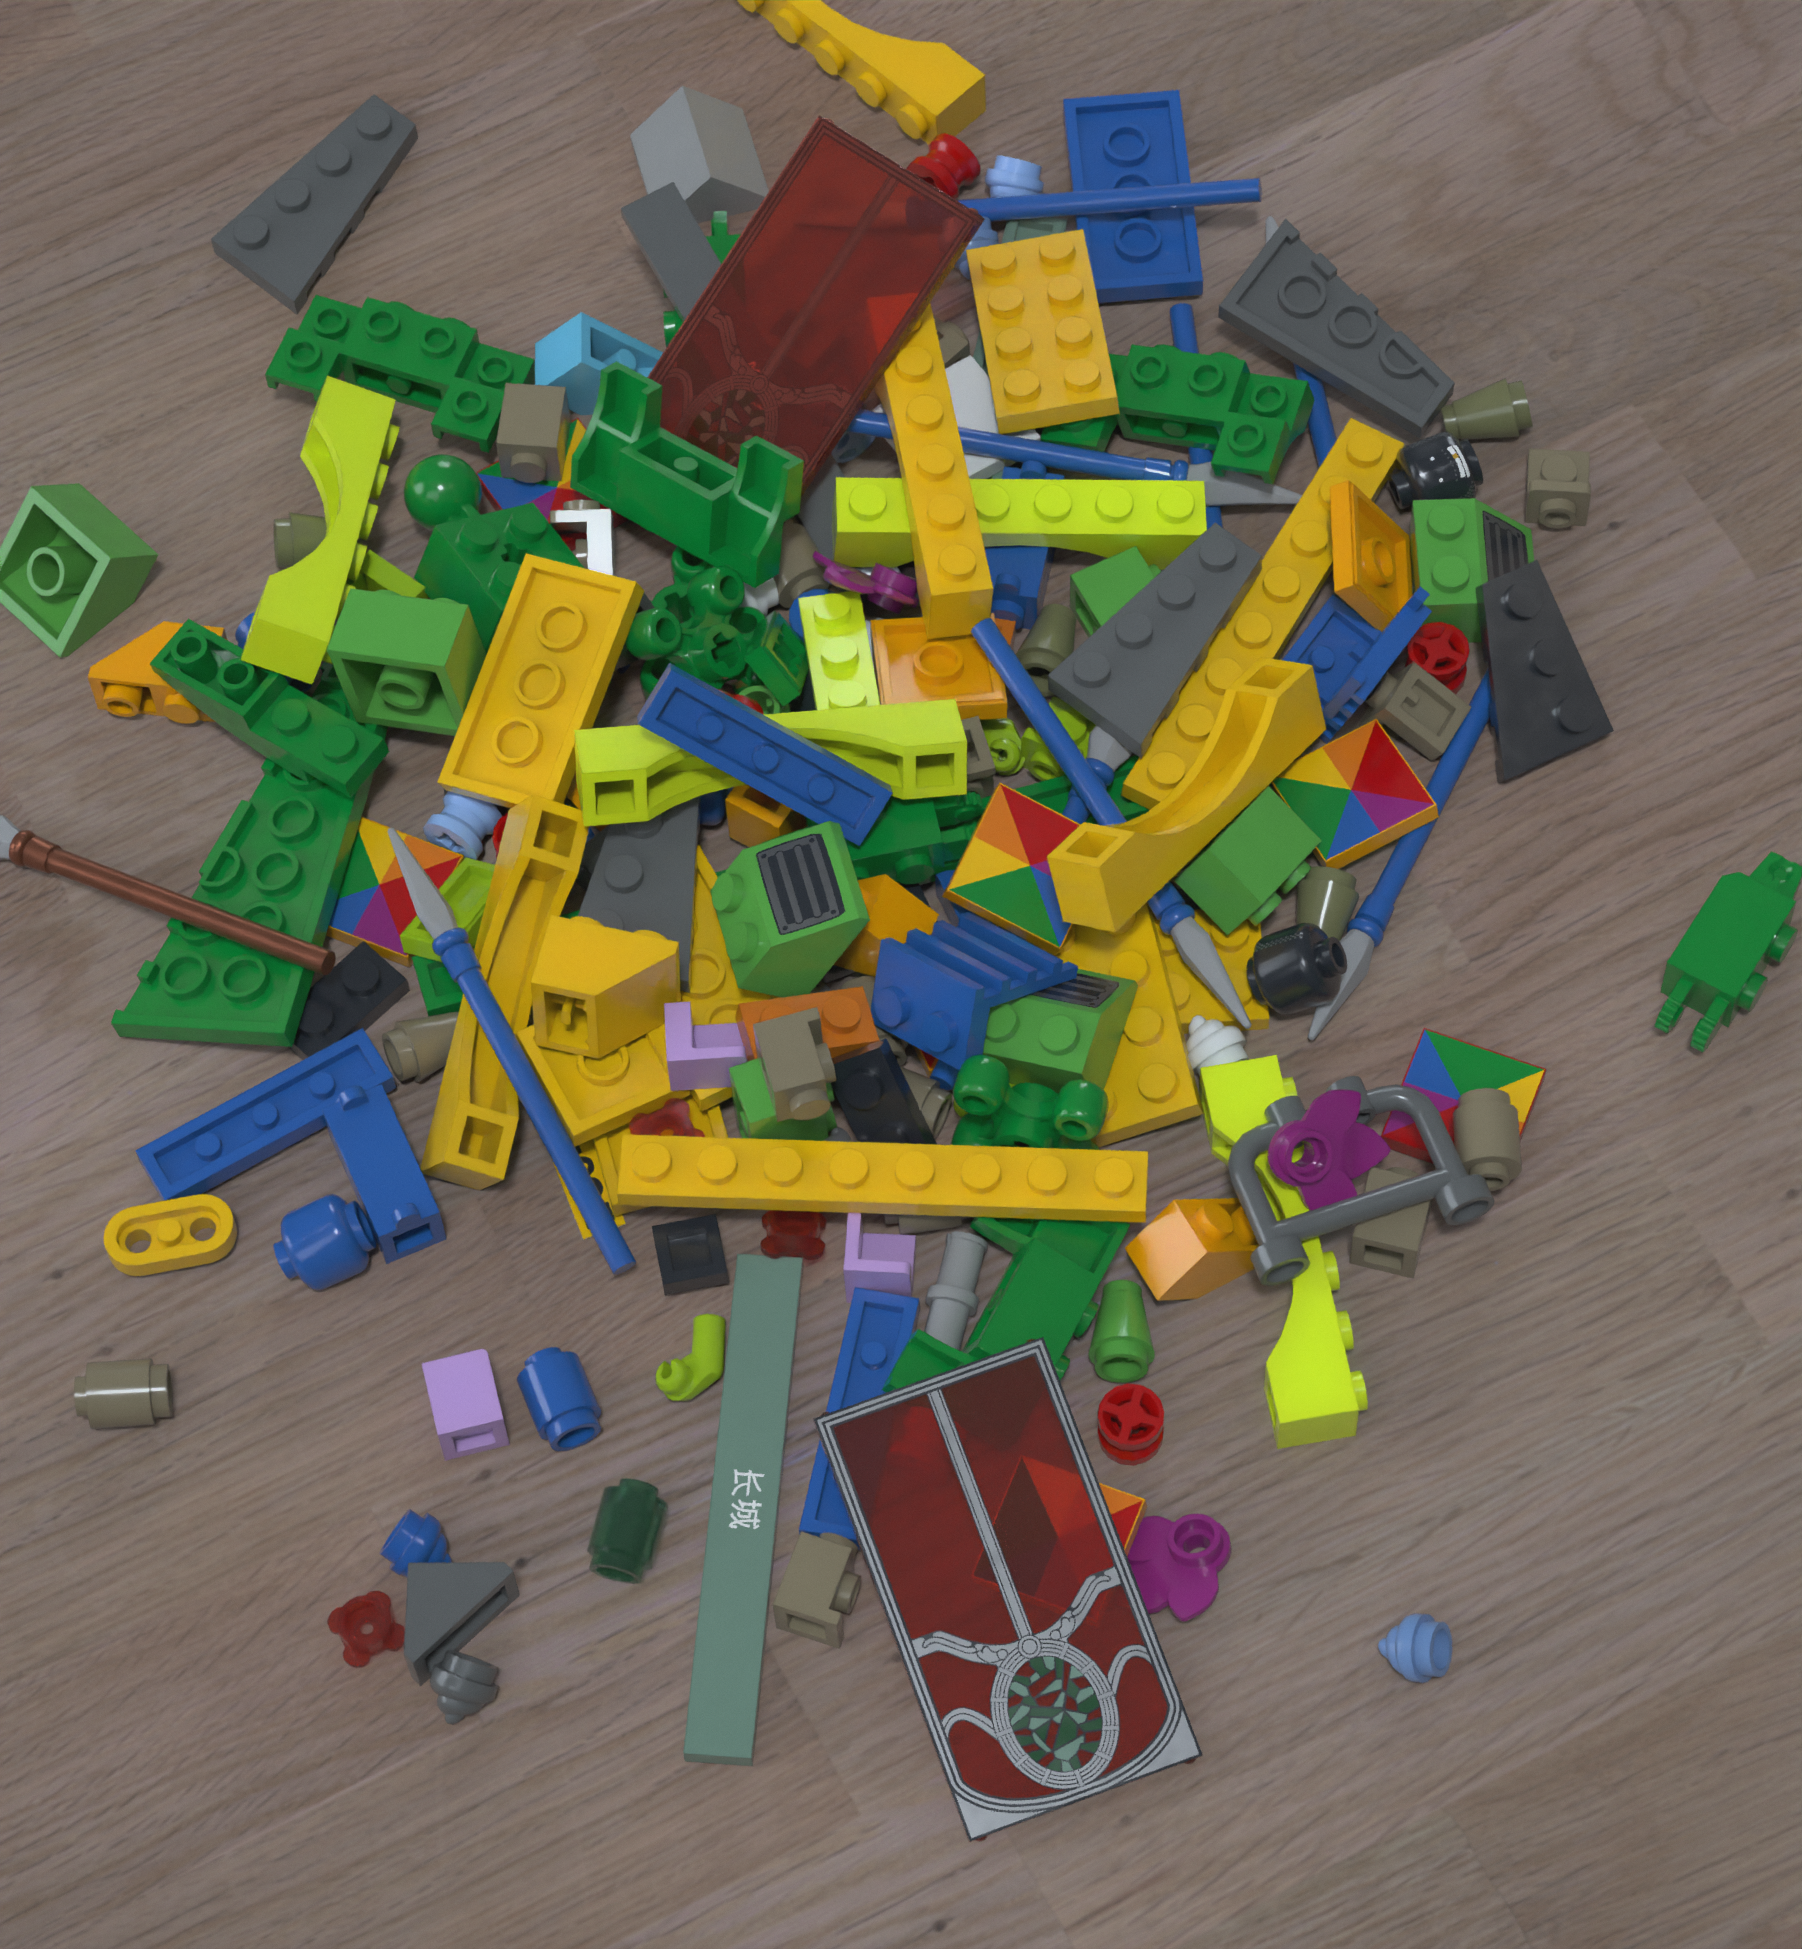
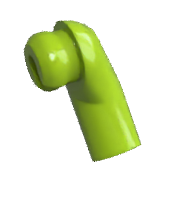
(1003, 744)
(701, 1367)

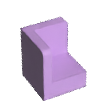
(699, 1053)
(878, 1260)
(465, 1404)

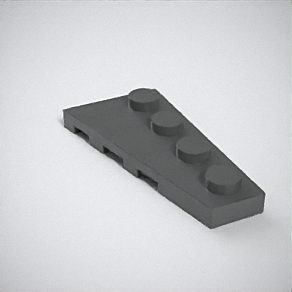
(303, 216)
(1319, 323)
(1145, 652)
(650, 879)

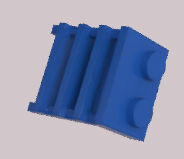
(1352, 654)
(943, 984)

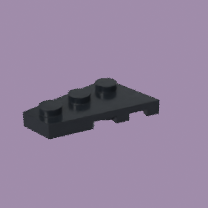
(1536, 675)

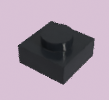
(690, 1254)

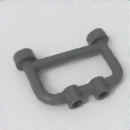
(1280, 1242)

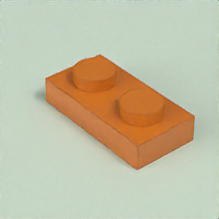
(843, 1015)

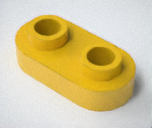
(171, 1230)

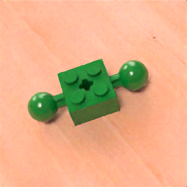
(469, 553)

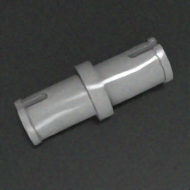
(953, 1294)

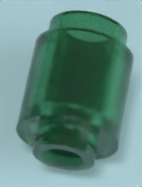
(626, 1531)

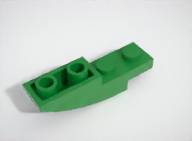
(267, 711)

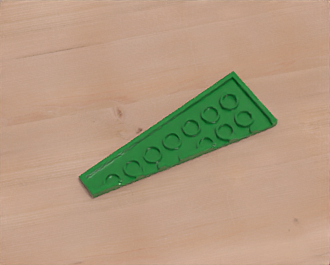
(270, 865)

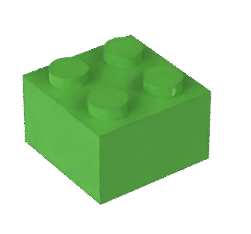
(406, 660)

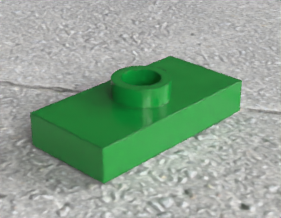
(778, 657)

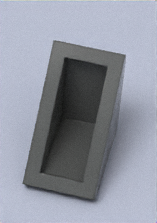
(450, 1607)

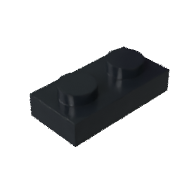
(347, 1000)
(878, 1097)

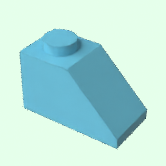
(578, 353)

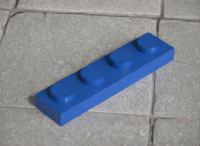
(763, 753)
(261, 1119)
(870, 1347)

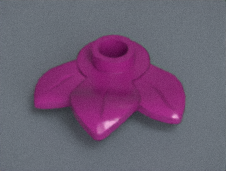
(883, 585)
(1333, 1149)
(1169, 1571)

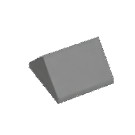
(704, 151)

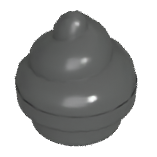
(462, 1685)

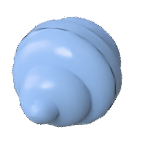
(1013, 178)

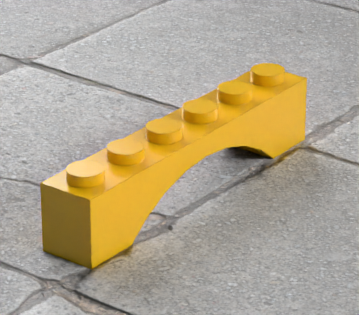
(913, 81)
(940, 504)
(1260, 729)
(529, 883)

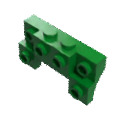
(406, 358)
(1201, 405)
(680, 490)
(1038, 1296)

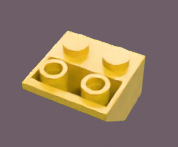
(601, 985)

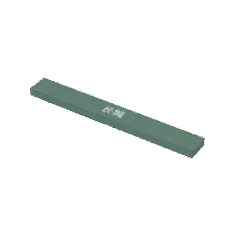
(743, 1512)

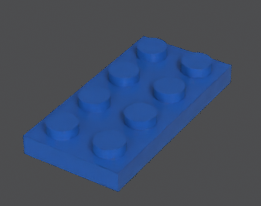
(1127, 145)

